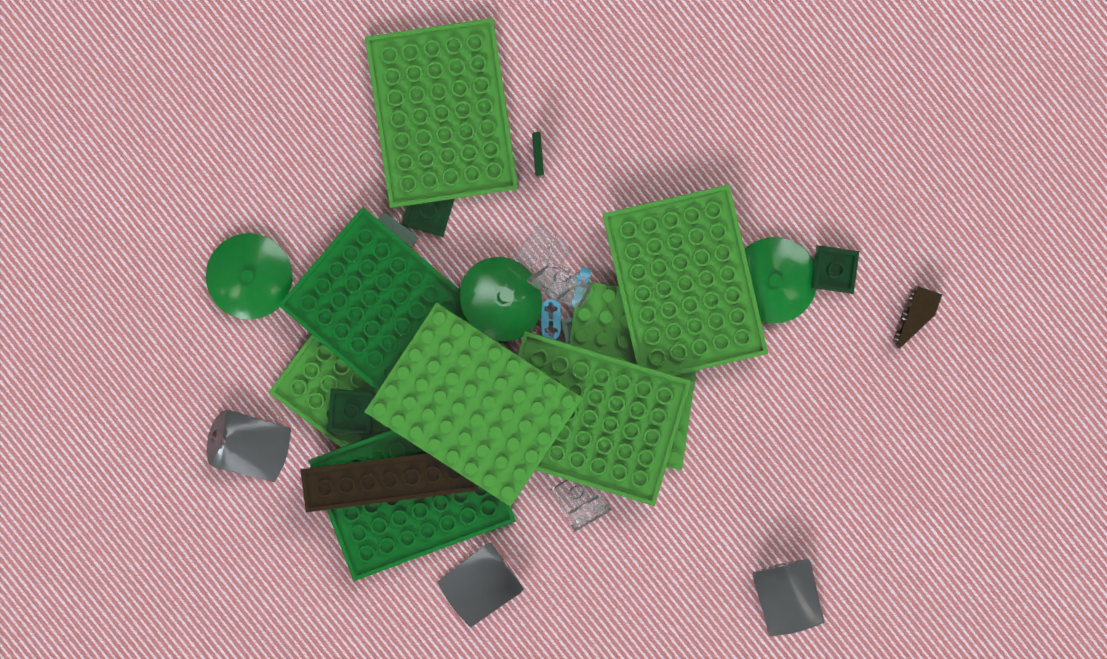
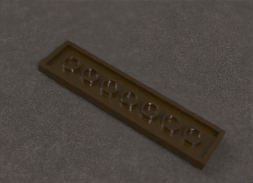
(380, 482)

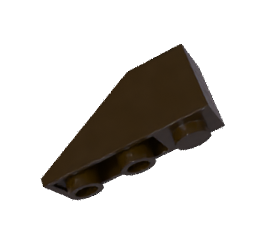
(920, 311)

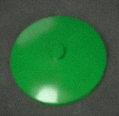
(249, 276)
(780, 278)
(499, 299)

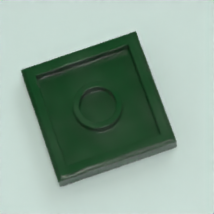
(538, 155)
(429, 217)
(835, 269)
(348, 413)

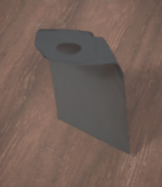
(251, 445)
(480, 585)
(788, 597)

